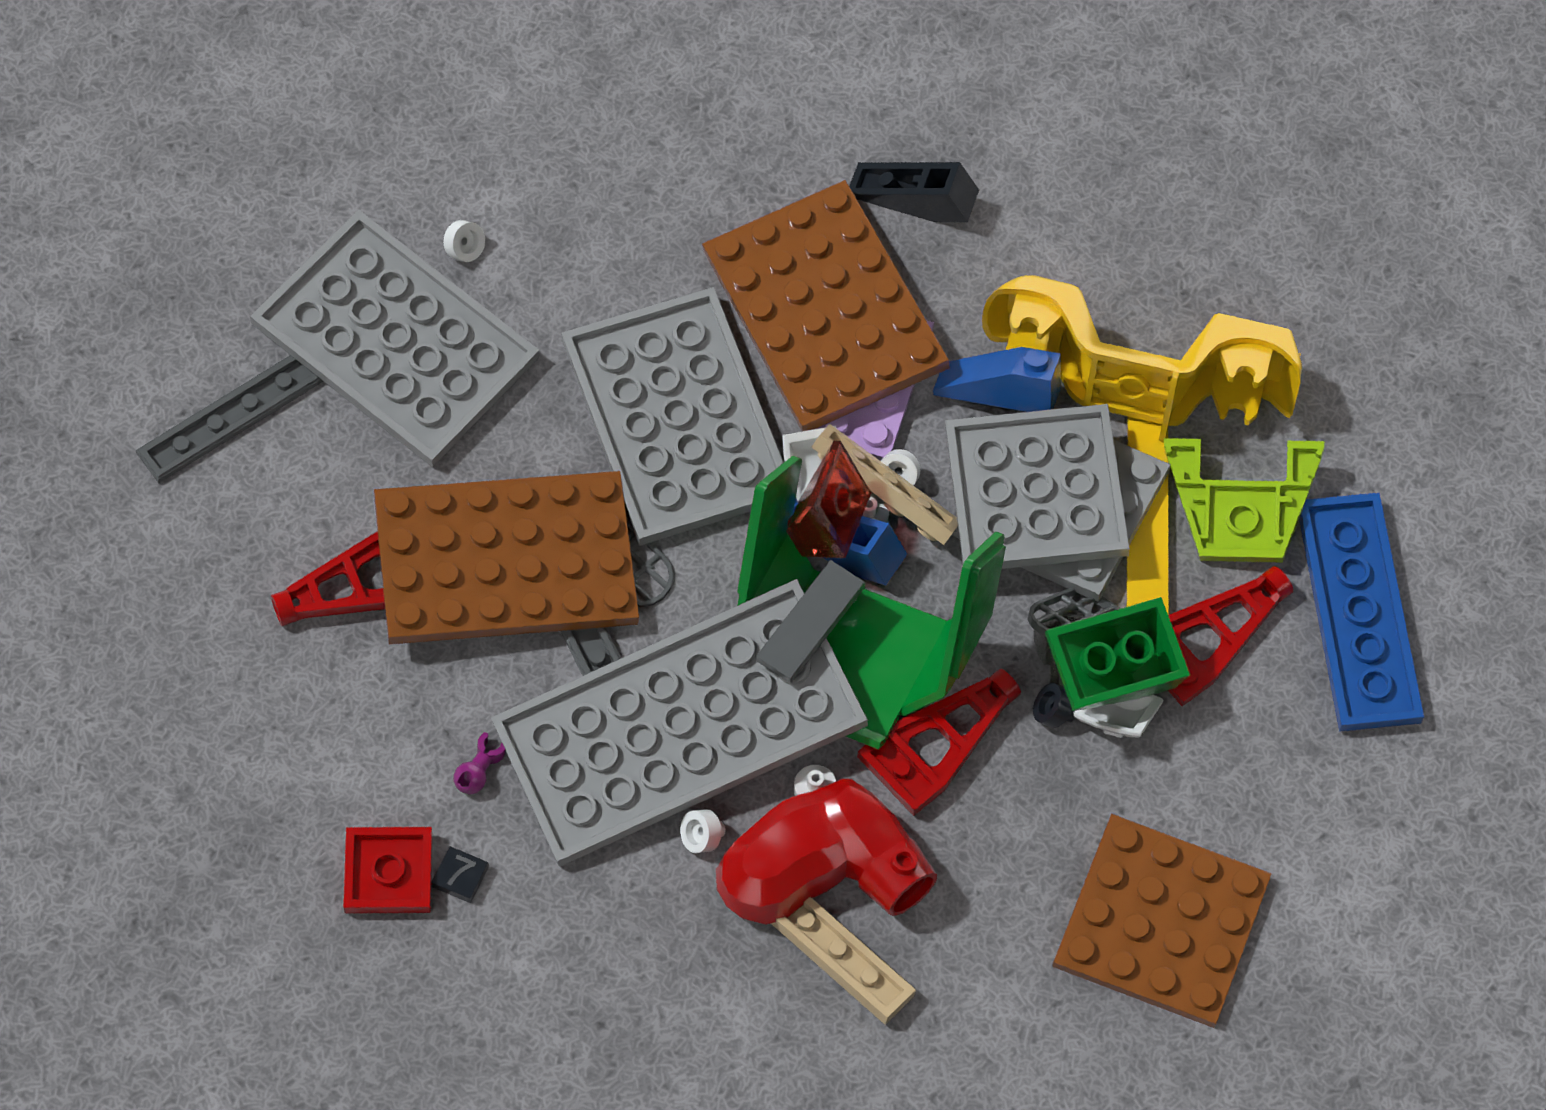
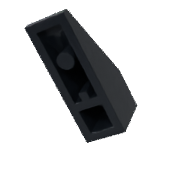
(917, 188)

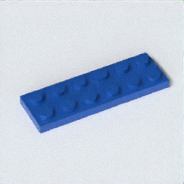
(1360, 613)

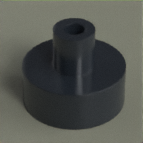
(1052, 706)

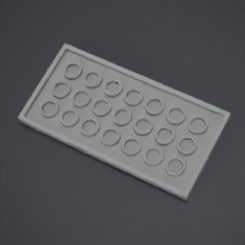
(672, 727)

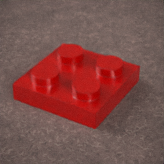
(388, 870)

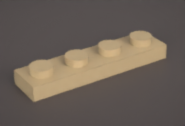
(896, 492)
(846, 960)

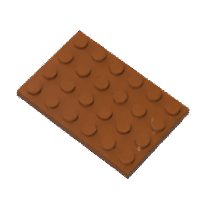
(825, 306)
(505, 557)

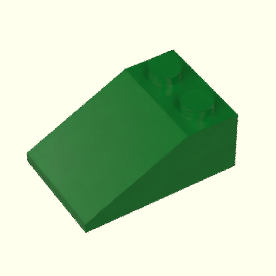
(1118, 655)

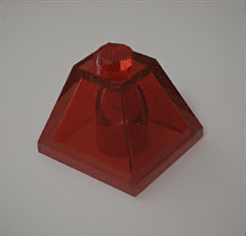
(830, 507)

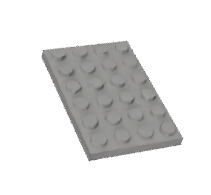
(395, 337)
(674, 413)

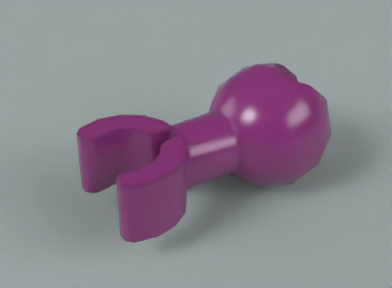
(473, 772)

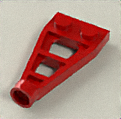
(309, 596)
(1206, 672)
(906, 773)

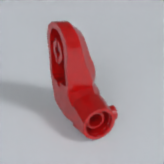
(816, 843)

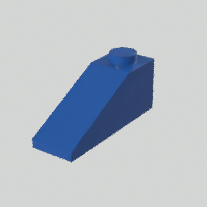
(1006, 379)
(873, 551)

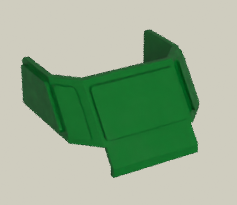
(886, 649)

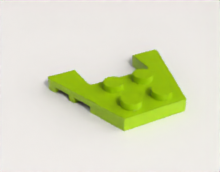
(1238, 516)

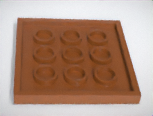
(1162, 920)

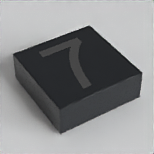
(460, 874)

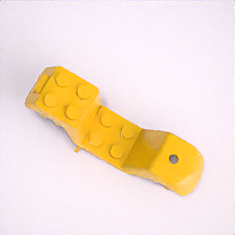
(1229, 359)

